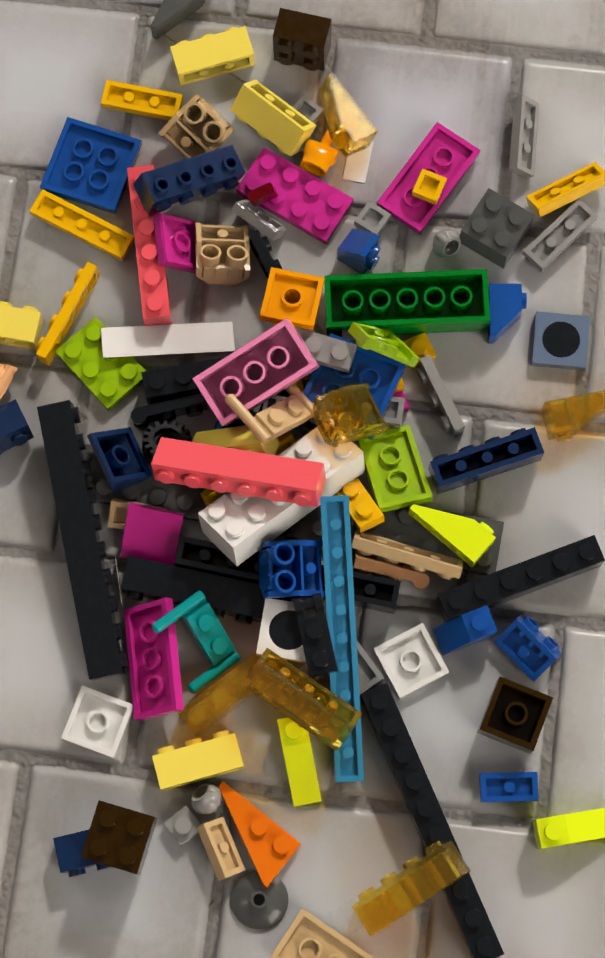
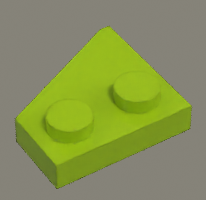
(383, 342)

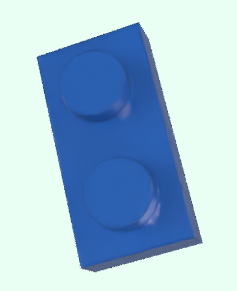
(508, 787)

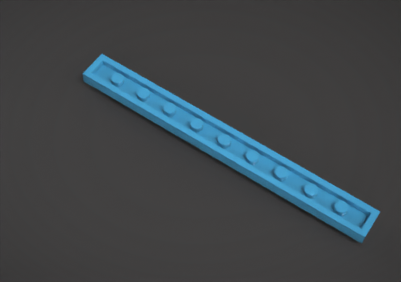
(342, 627)

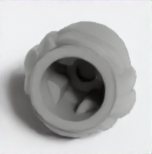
(446, 243)
(206, 799)

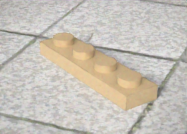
(417, 558)

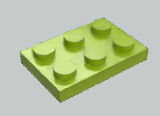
(105, 378)
(395, 469)

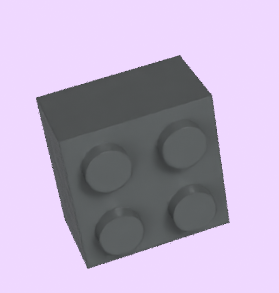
(496, 228)

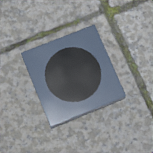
(560, 341)

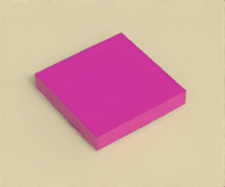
(175, 242)
(151, 533)

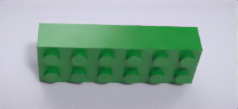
(409, 301)

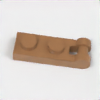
(376, 564)

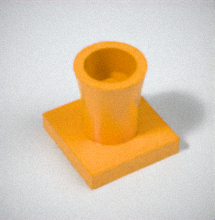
(292, 297)

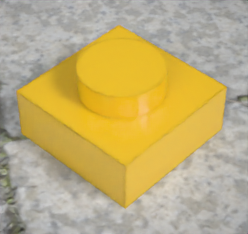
(429, 186)
(421, 346)

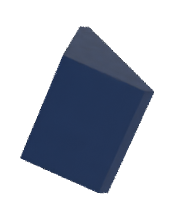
(120, 458)

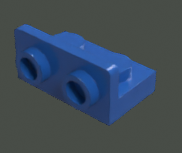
(528, 646)

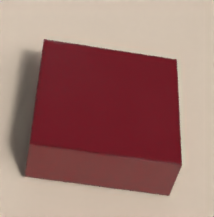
(262, 194)

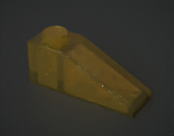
(345, 120)
(572, 414)

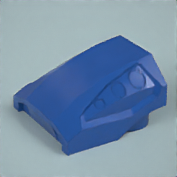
(290, 569)

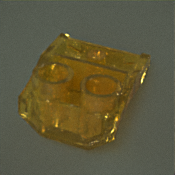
(348, 415)

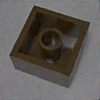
(302, 39)
(515, 715)
(119, 837)

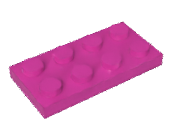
(439, 153)
(301, 197)
(153, 661)

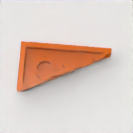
(265, 841)

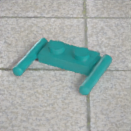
(207, 633)

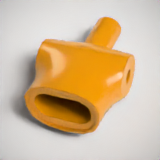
(319, 156)

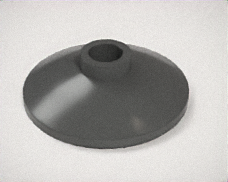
(259, 916)

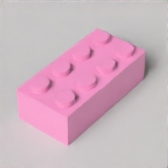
(256, 371)

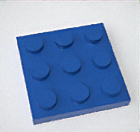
(91, 165)
(367, 367)

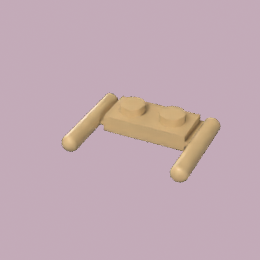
(276, 418)

